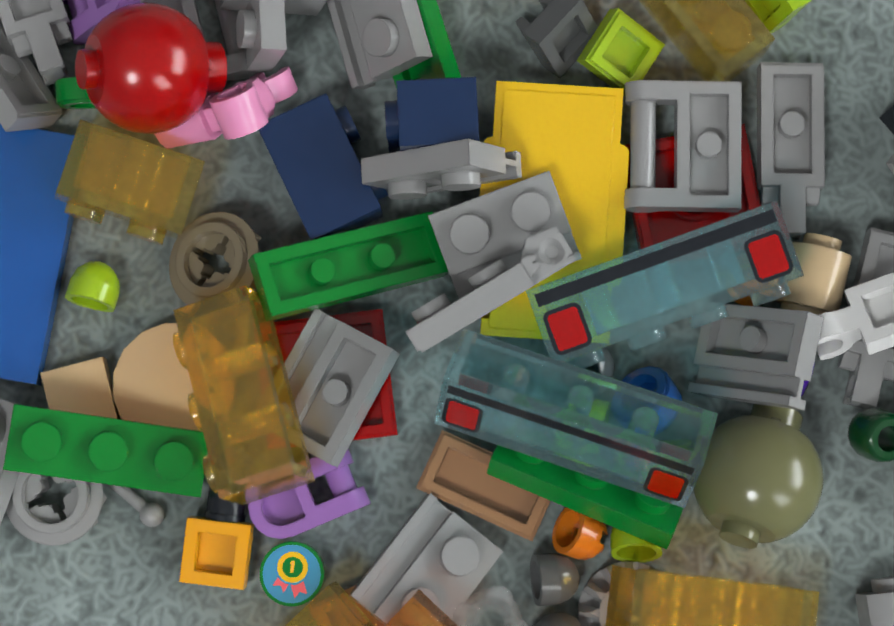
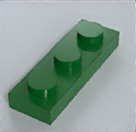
(346, 266)
(105, 450)
(597, 499)

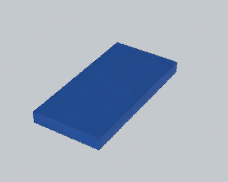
(31, 247)

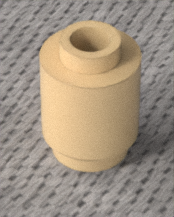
(824, 275)

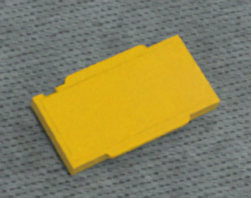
(578, 140)

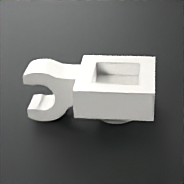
(866, 318)

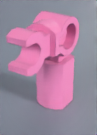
(234, 110)

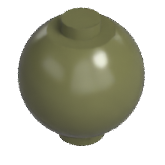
(760, 477)

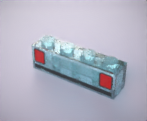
(665, 284)
(575, 418)

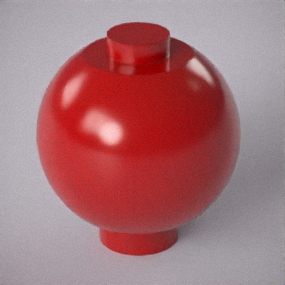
(149, 68)

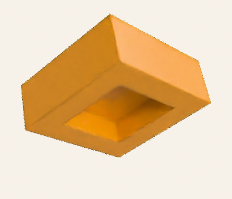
(216, 553)

